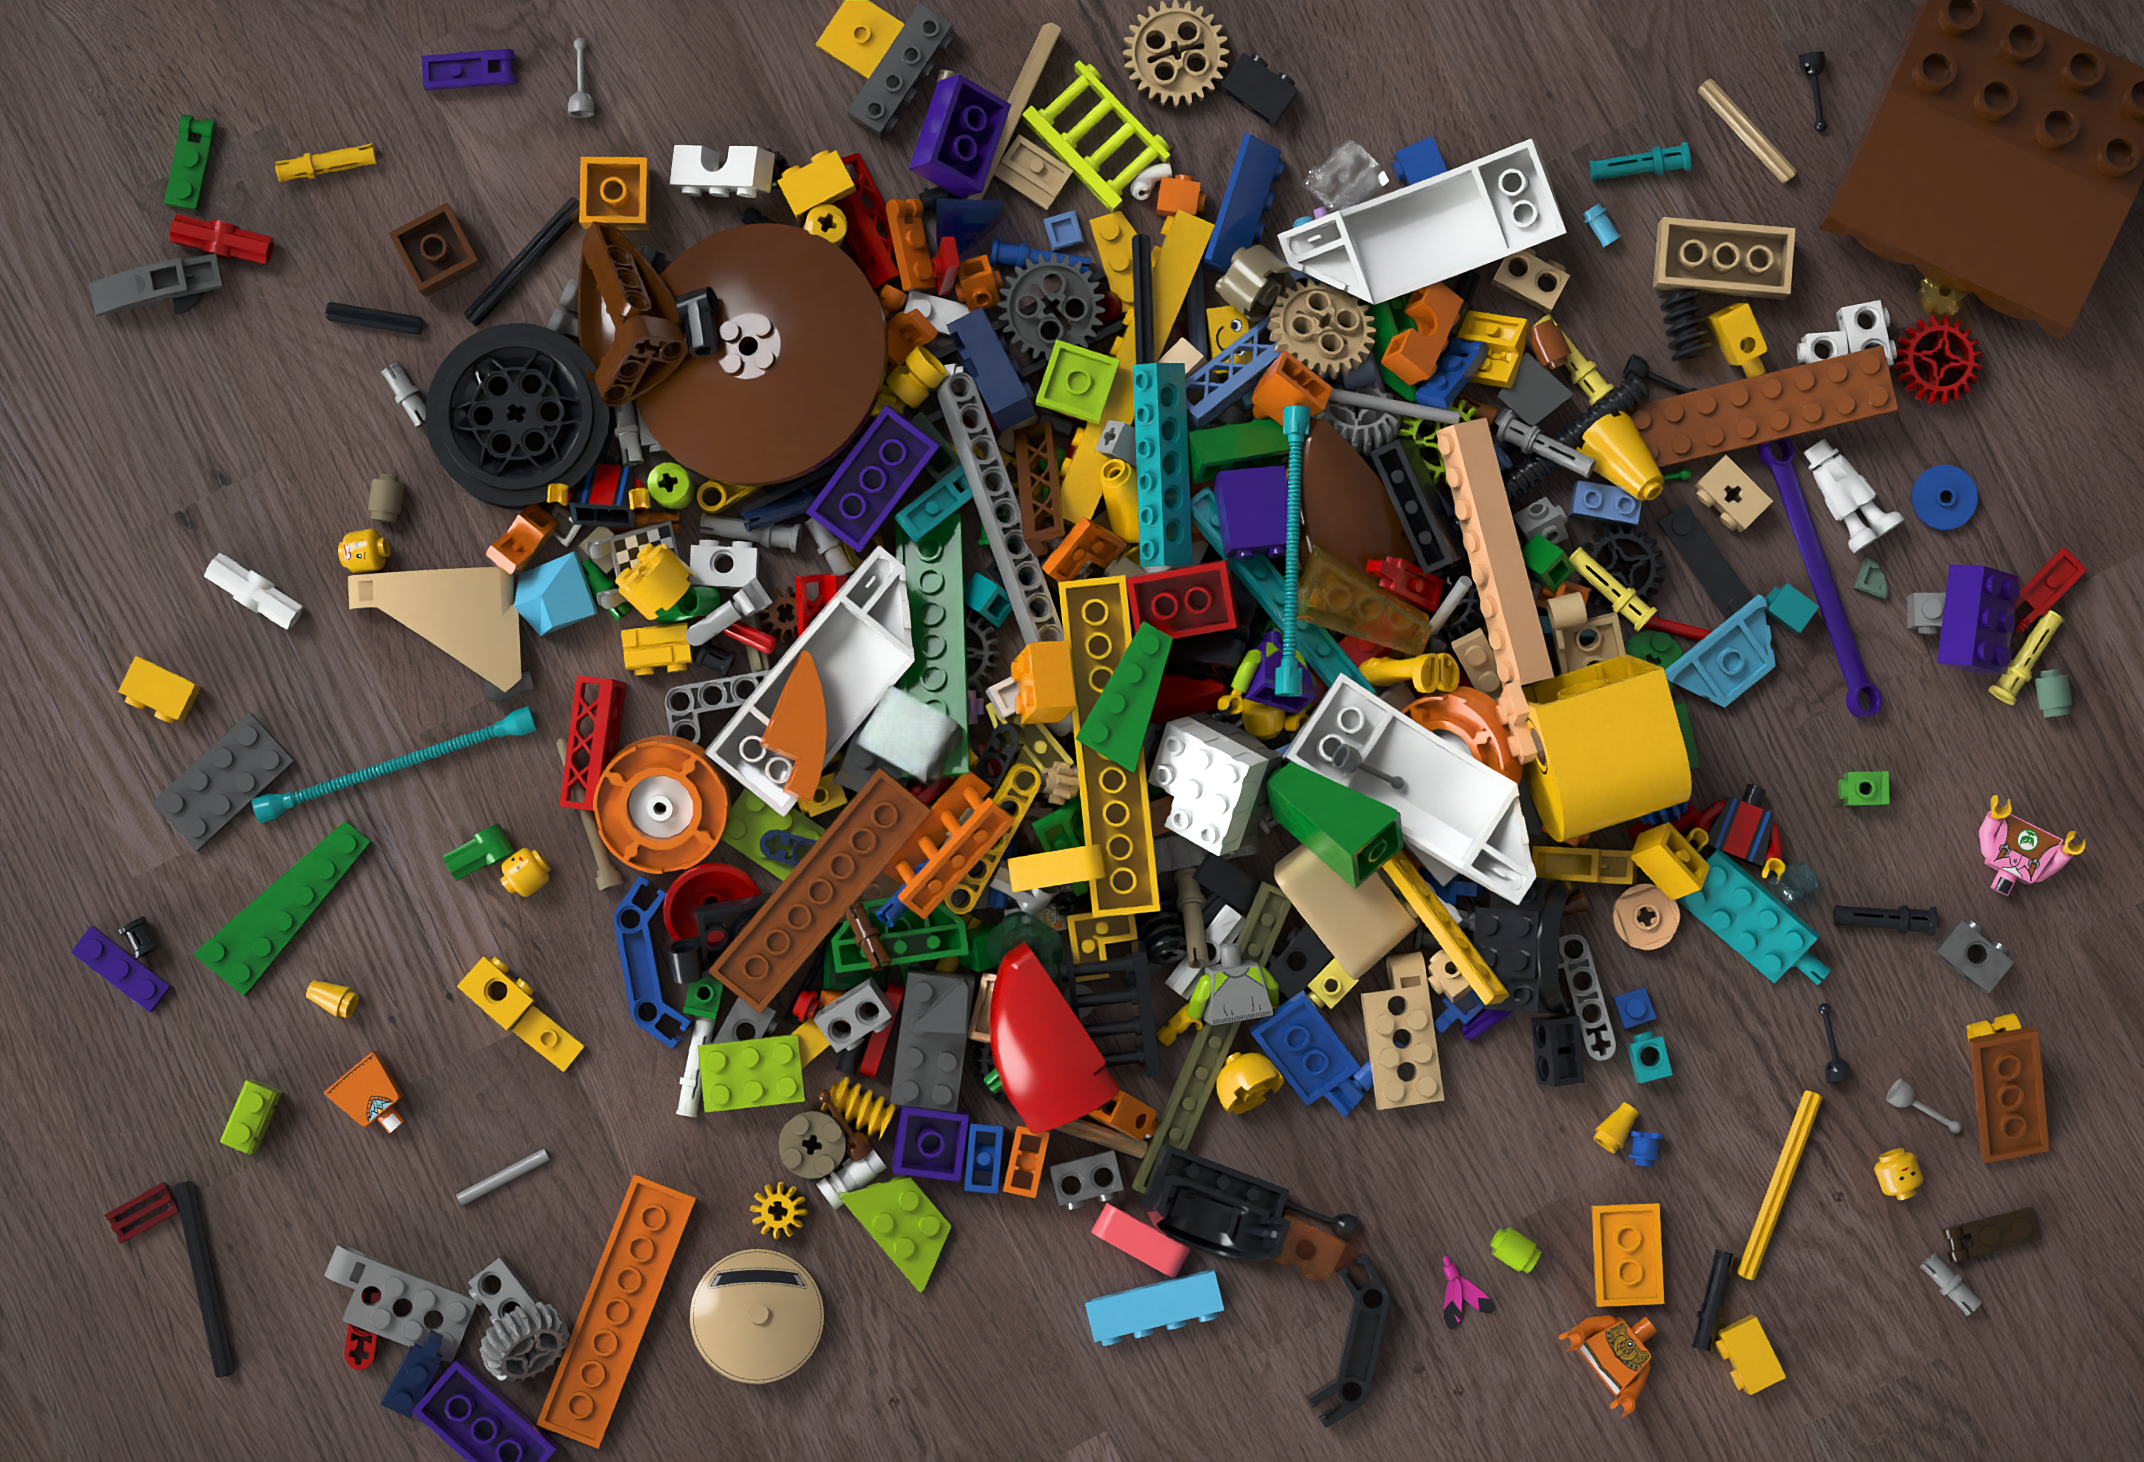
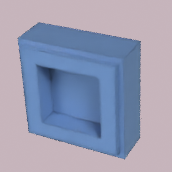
(1063, 231)

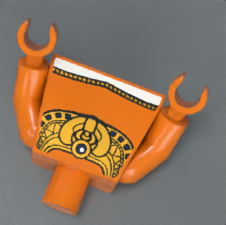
(1615, 1354)

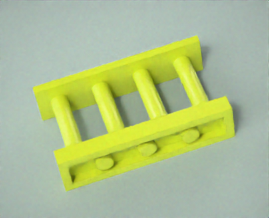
(1086, 168)

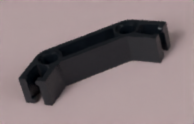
(1359, 1345)

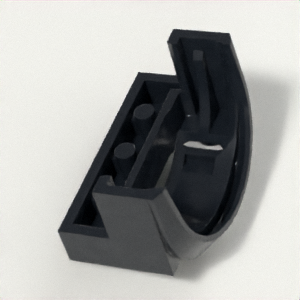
(1206, 1222)

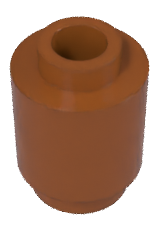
(1549, 344)

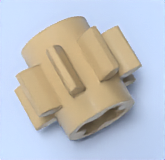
(1059, 783)

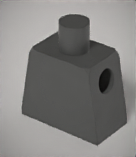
(1532, 395)

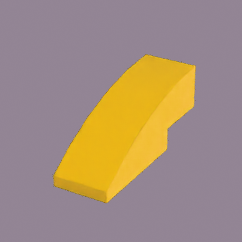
(1585, 865)

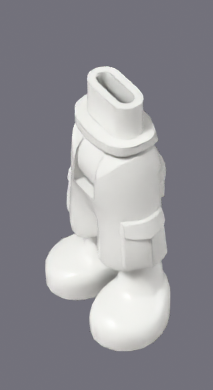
(1845, 493)

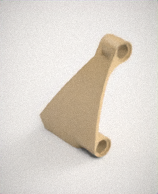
(455, 609)

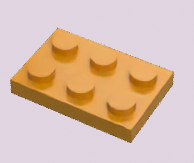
(1627, 1254)

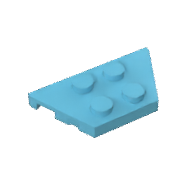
(1728, 657)

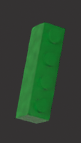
(1236, 448)

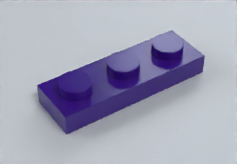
(121, 969)

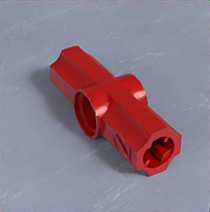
(221, 238)

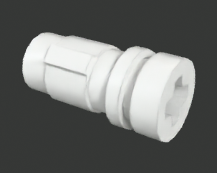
(851, 1177)

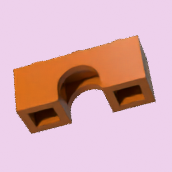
(1415, 354)

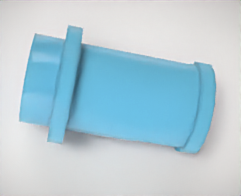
(1601, 225)

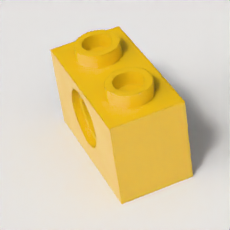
(478, 987)

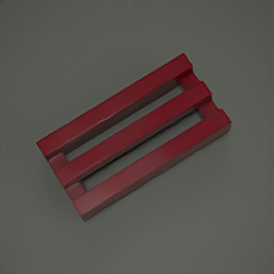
(117, 1226)

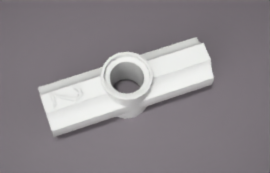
(254, 591)
(1221, 931)

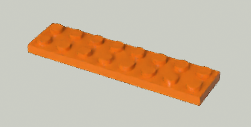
(616, 1311)

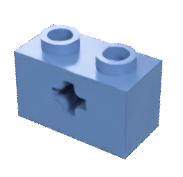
(1604, 504)

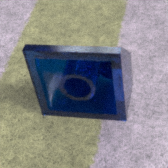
(967, 220)

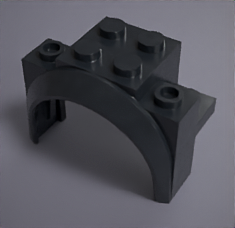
(1523, 946)

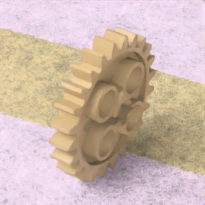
(1184, 81)
(1322, 328)

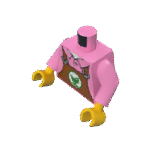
(2021, 849)

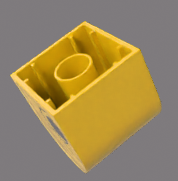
(1604, 746)

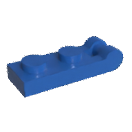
(1452, 373)

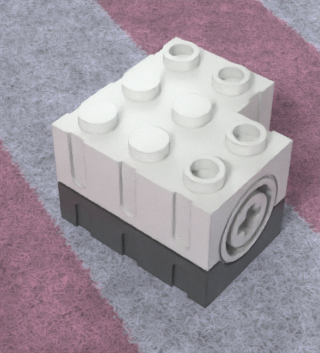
(1214, 781)

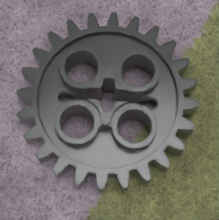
(1073, 286)

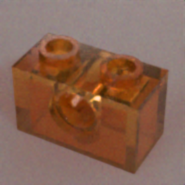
(1326, 1249)

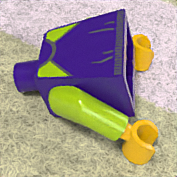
(1257, 680)

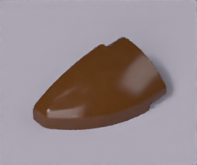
(1345, 505)

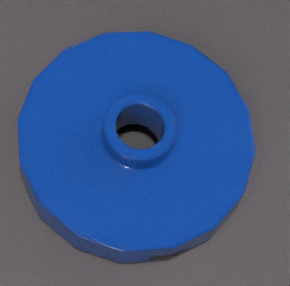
(1927, 501)

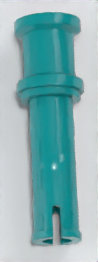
(1655, 161)

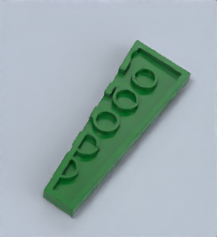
(267, 925)

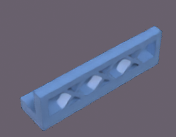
(1237, 385)

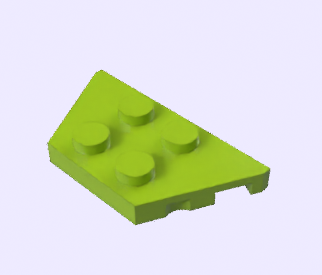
(902, 1225)

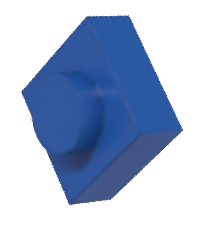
(1634, 1007)

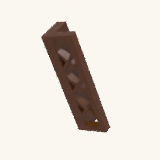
(1031, 485)

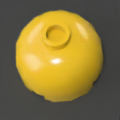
(1246, 1080)

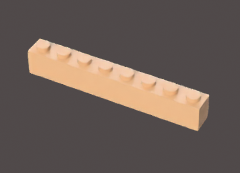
(1494, 552)

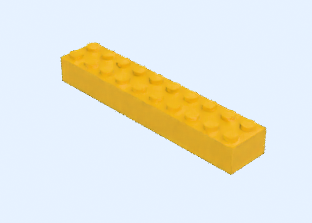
(1112, 797)

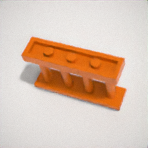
(958, 855)

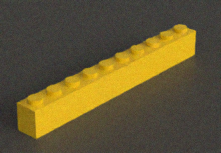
(1171, 276)

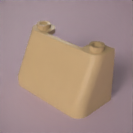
(1352, 923)

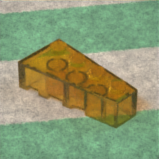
(1357, 606)

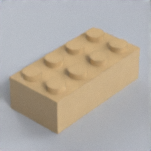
(1724, 258)

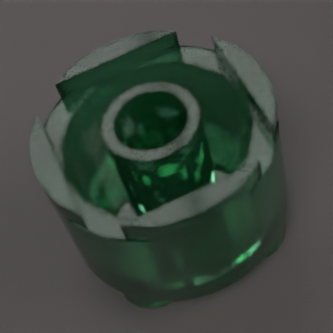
(1026, 928)

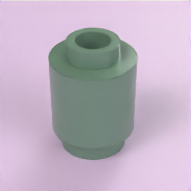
(2053, 693)

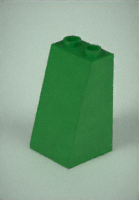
(1335, 822)

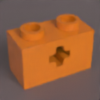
(1026, 1162)

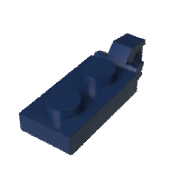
(413, 1376)

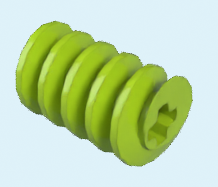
(659, 481)

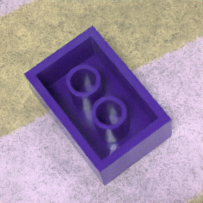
(960, 136)
(1978, 619)

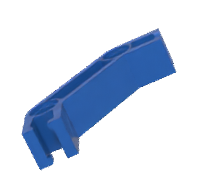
(641, 964)

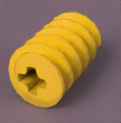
(829, 219)
(861, 1107)

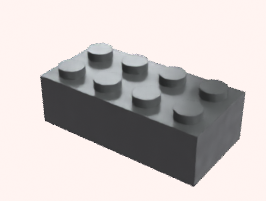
(928, 1062)

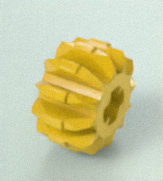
(770, 1217)

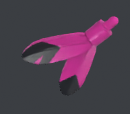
(1459, 1288)

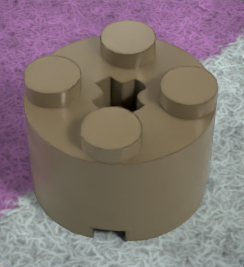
(1254, 281)
(797, 1155)

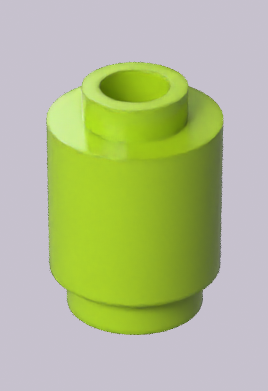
(1515, 1250)

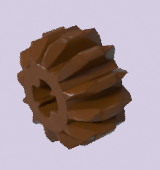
(775, 616)

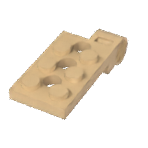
(1567, 621)
(1408, 981)

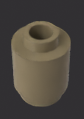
(386, 498)

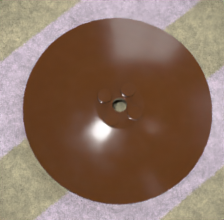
(813, 366)

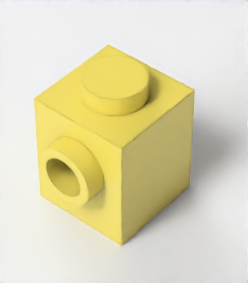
(1330, 985)

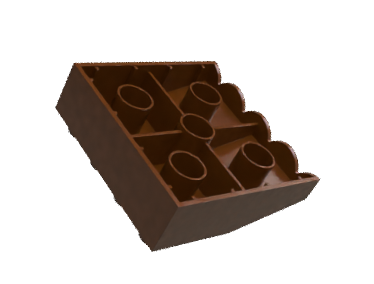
(1997, 159)

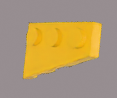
(1114, 244)

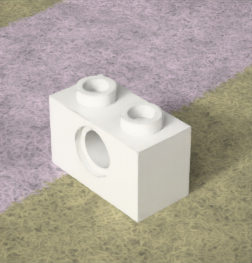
(704, 559)

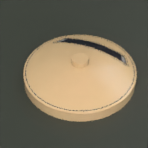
(756, 1316)

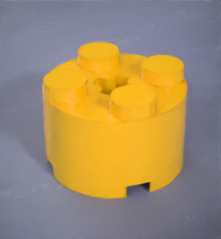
(655, 580)

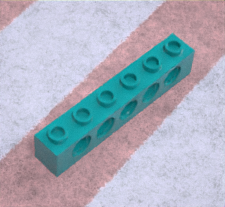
(1162, 464)

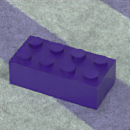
(874, 478)
(482, 1420)

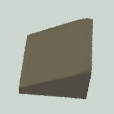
(565, 531)

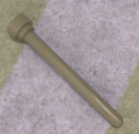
(607, 874)

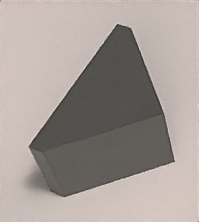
(947, 1013)

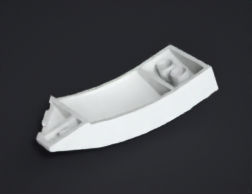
(858, 649)

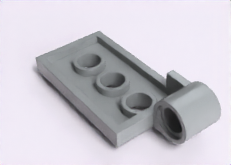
(360, 1271)

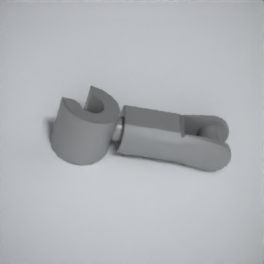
(748, 600)

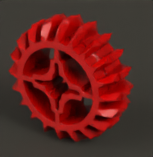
(1953, 362)

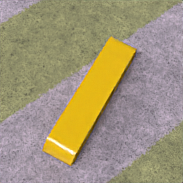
(1023, 798)

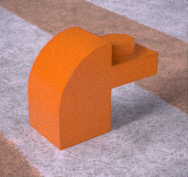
(905, 334)
(523, 540)

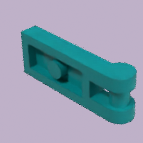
(935, 505)

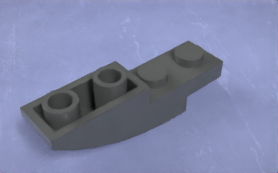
(155, 283)

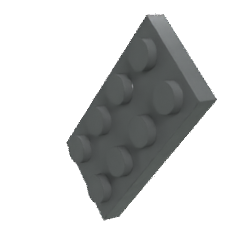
(223, 782)

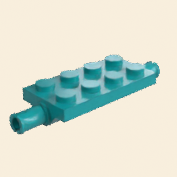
(1754, 921)

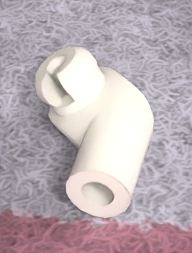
(1146, 179)

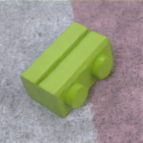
(251, 1116)

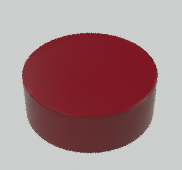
(1112, 306)

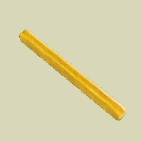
(1779, 1185)

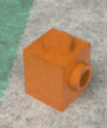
(1179, 194)

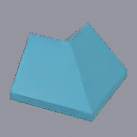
(554, 595)

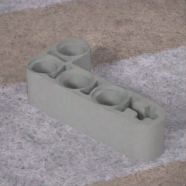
(698, 704)
(1590, 995)

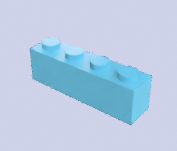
(1154, 1306)

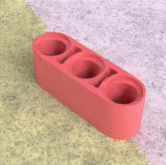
(1140, 1240)

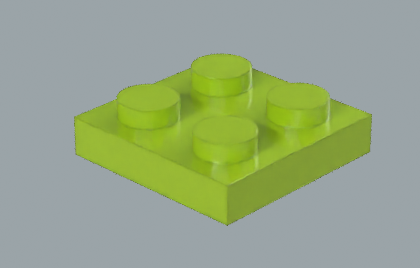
(1077, 382)

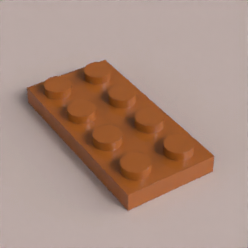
(2009, 1094)

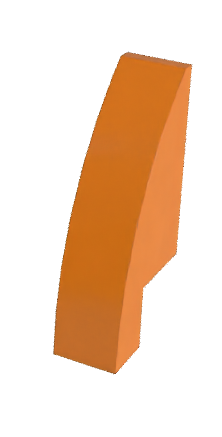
(800, 728)

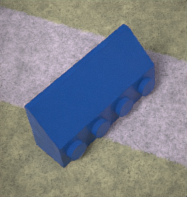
(1244, 202)

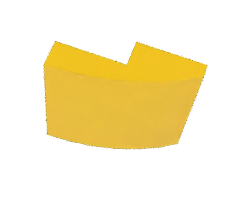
(1505, 344)

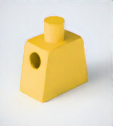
(1731, 327)

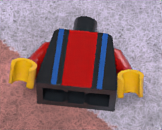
(604, 495)
(1741, 831)

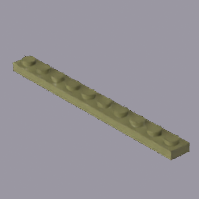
(1213, 1041)

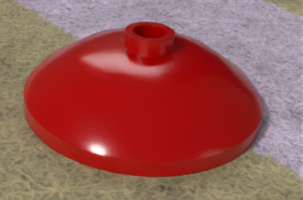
(692, 889)

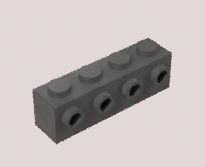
(901, 70)

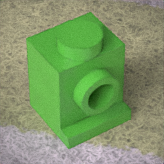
(1879, 788)

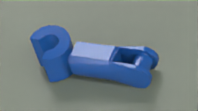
(1348, 1093)

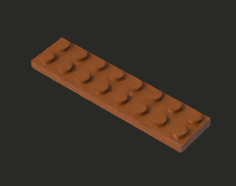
(1767, 407)
(820, 890)

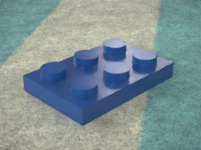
(1305, 1048)

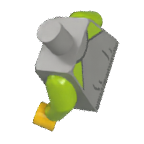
(1231, 991)

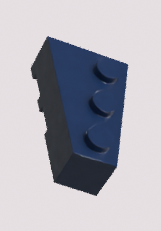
(991, 369)

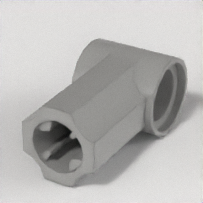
(1030, 901)

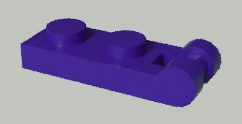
(467, 69)

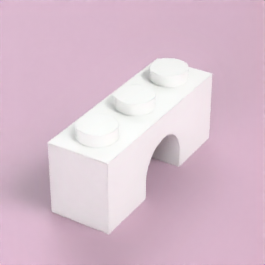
(745, 172)

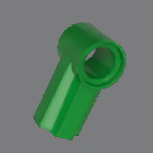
(694, 603)
(485, 849)

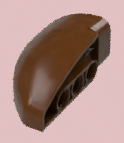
(625, 317)

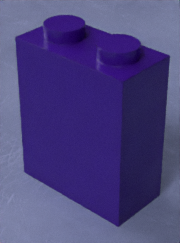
(1252, 511)

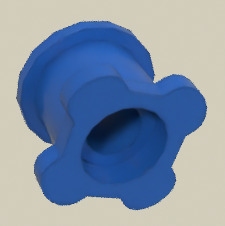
(1645, 1148)

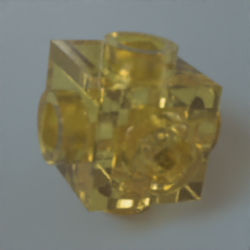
(1936, 304)

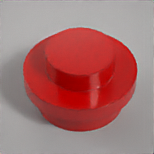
(806, 1005)

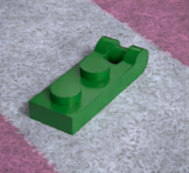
(190, 163)

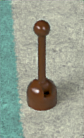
(857, 1143)

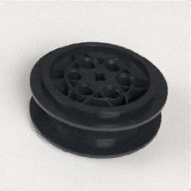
(464, 389)

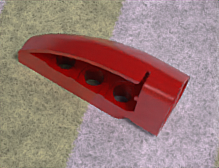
(1042, 1048)

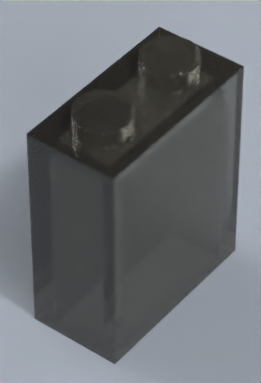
(910, 736)

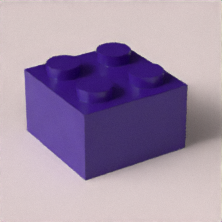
(930, 1142)

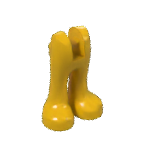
(1427, 671)

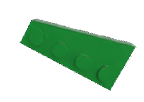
(1126, 705)

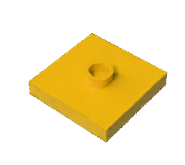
(860, 35)

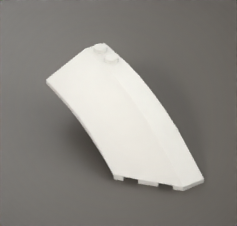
(1431, 227)
(1448, 798)

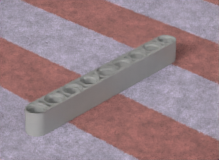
(1004, 499)

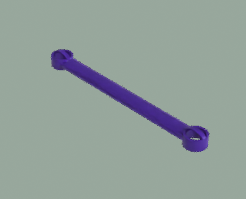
(1821, 578)

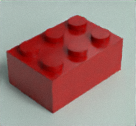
(1185, 599)

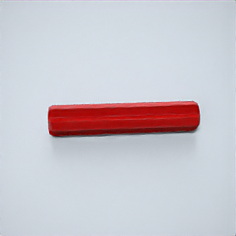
(749, 636)

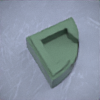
(1871, 579)

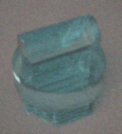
(1795, 883)

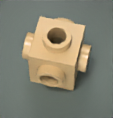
(1453, 985)

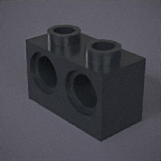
(1557, 1050)

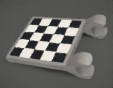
(624, 553)

